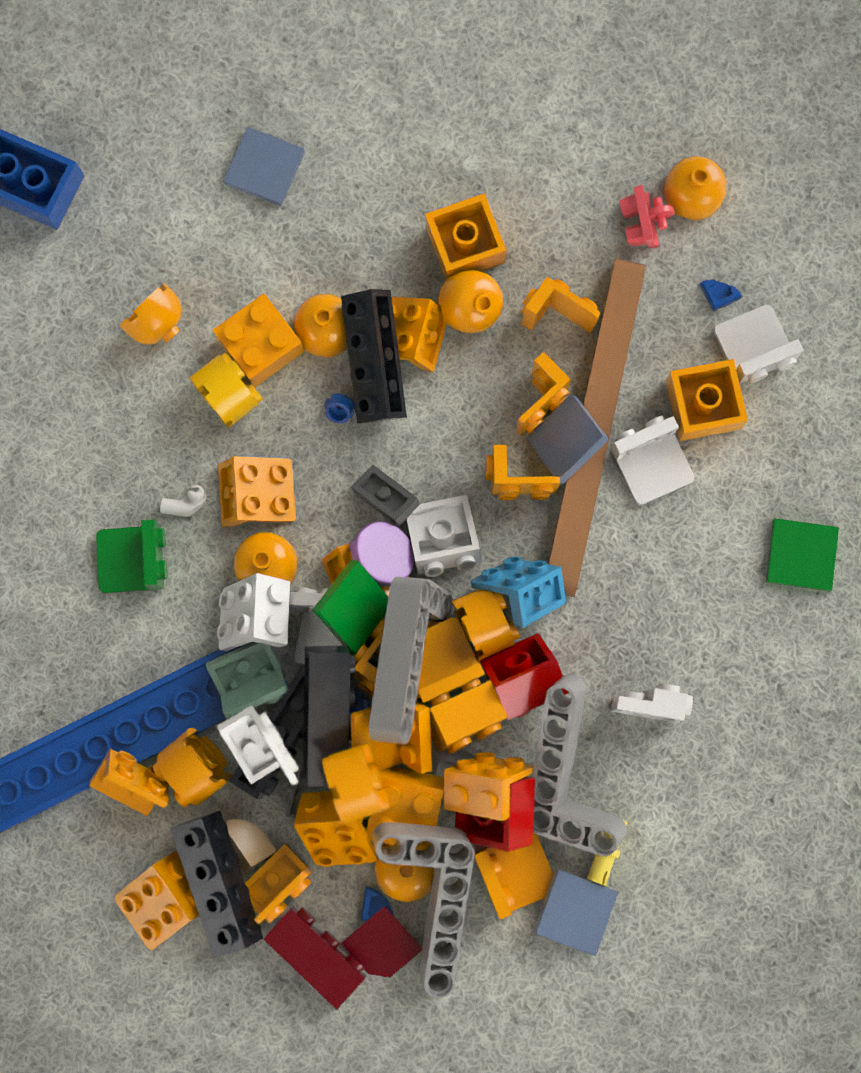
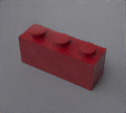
(316, 956)

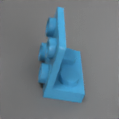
(531, 586)

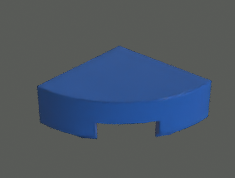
(719, 293)
(373, 902)

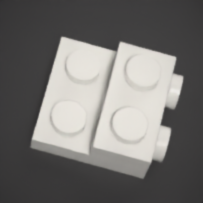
(443, 536)
(661, 703)

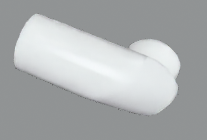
(187, 505)

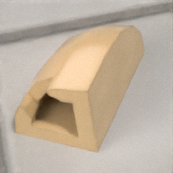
(249, 844)

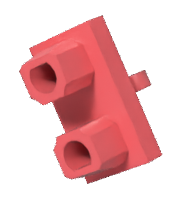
(640, 205)

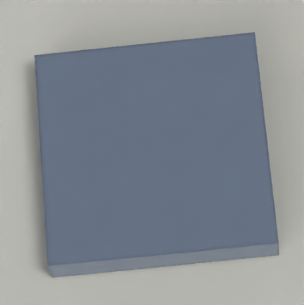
(264, 166)
(567, 438)
(575, 912)

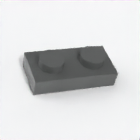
(385, 495)

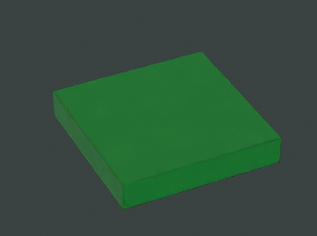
(802, 554)
(352, 606)

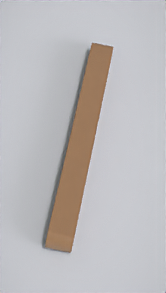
(600, 401)

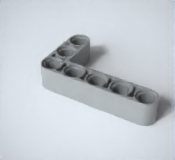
(401, 655)
(559, 771)
(441, 897)

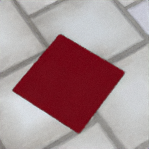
(382, 944)

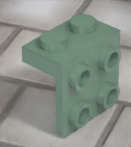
(247, 677)

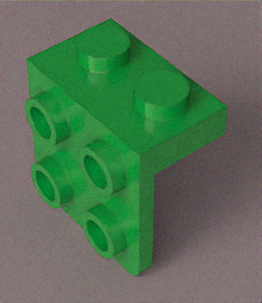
(131, 558)

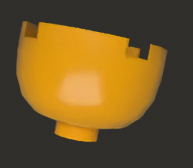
(695, 188)
(470, 301)
(155, 317)
(321, 325)
(266, 555)
(403, 882)

